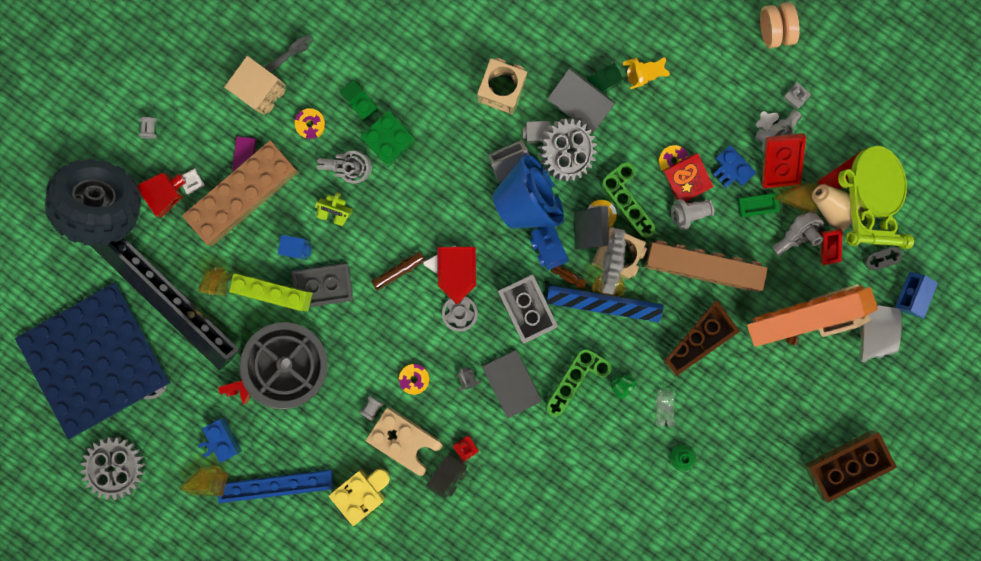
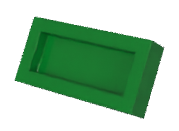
(758, 205)

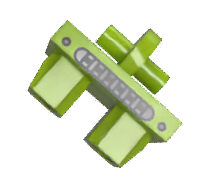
(333, 205)

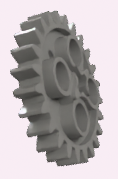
(582, 146)
(613, 261)
(130, 467)

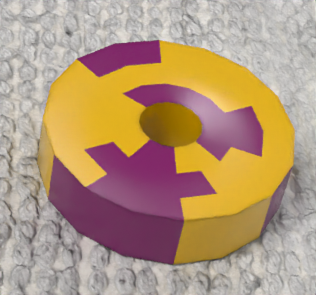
(318, 123)
(671, 152)
(405, 379)

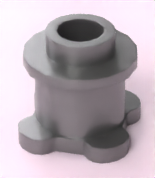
(467, 378)

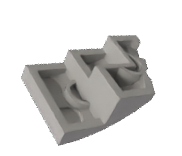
(881, 334)

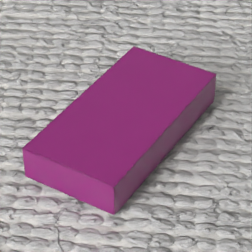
(243, 151)

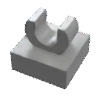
(797, 96)

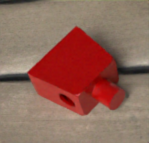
(162, 192)

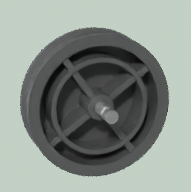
(283, 365)

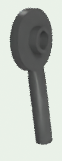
(297, 47)

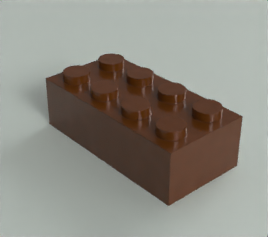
(850, 466)

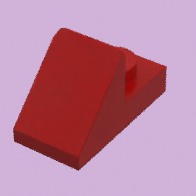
(831, 246)
(231, 389)

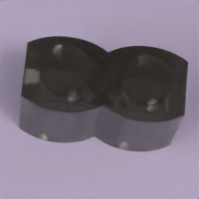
(447, 475)

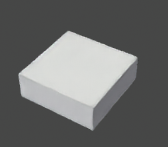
(193, 181)

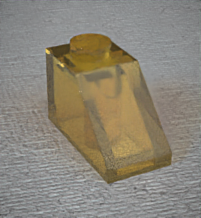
(799, 197)
(215, 282)
(206, 482)

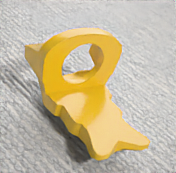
(641, 73)

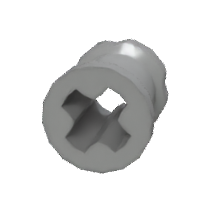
(147, 127)
(371, 408)

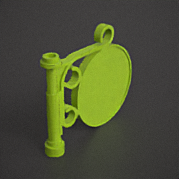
(880, 189)

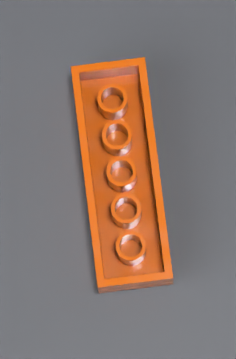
(812, 315)

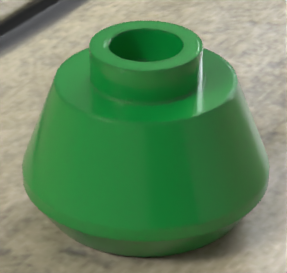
(622, 385)
(680, 463)

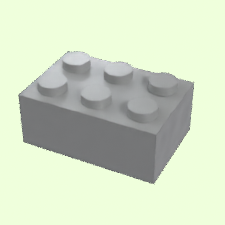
(527, 309)

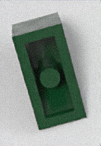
(606, 78)

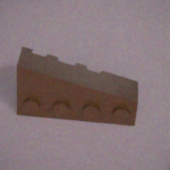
(707, 334)

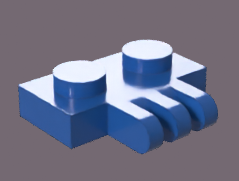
(733, 167)

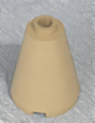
(834, 206)

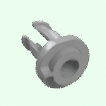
(684, 213)

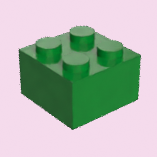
(388, 139)

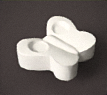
(766, 120)

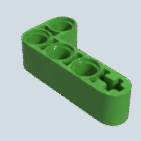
(631, 203)
(574, 384)

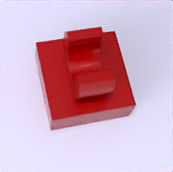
(466, 448)

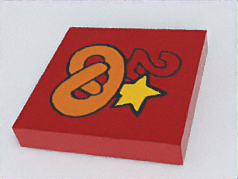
(688, 178)

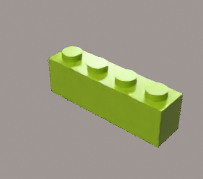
(271, 292)

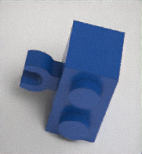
(549, 247)
(220, 440)

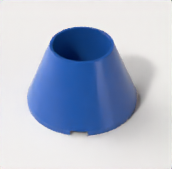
(527, 197)

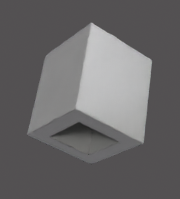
(534, 131)

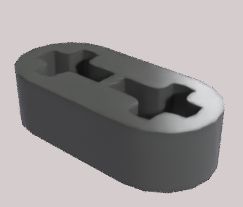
(884, 262)

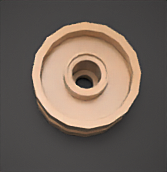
(779, 25)

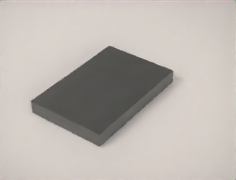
(581, 100)
(591, 228)
(328, 284)
(511, 383)

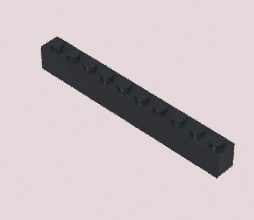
(168, 302)

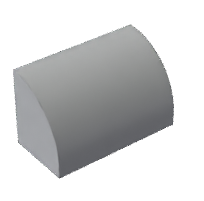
(505, 159)

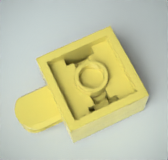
(360, 494)

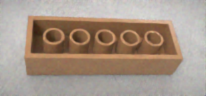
(240, 193)
(705, 267)

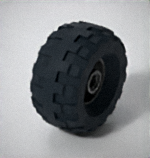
(92, 202)

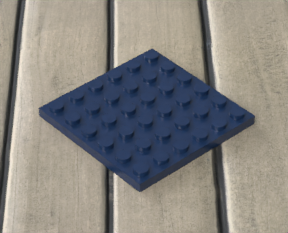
(92, 360)

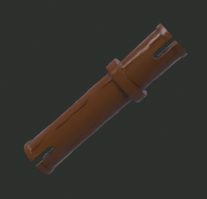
(402, 268)

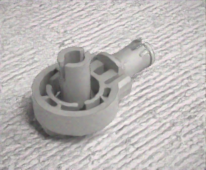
(783, 127)
(348, 166)
(803, 229)

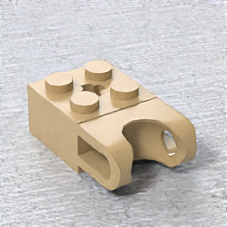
(409, 440)

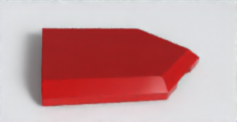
(456, 271)

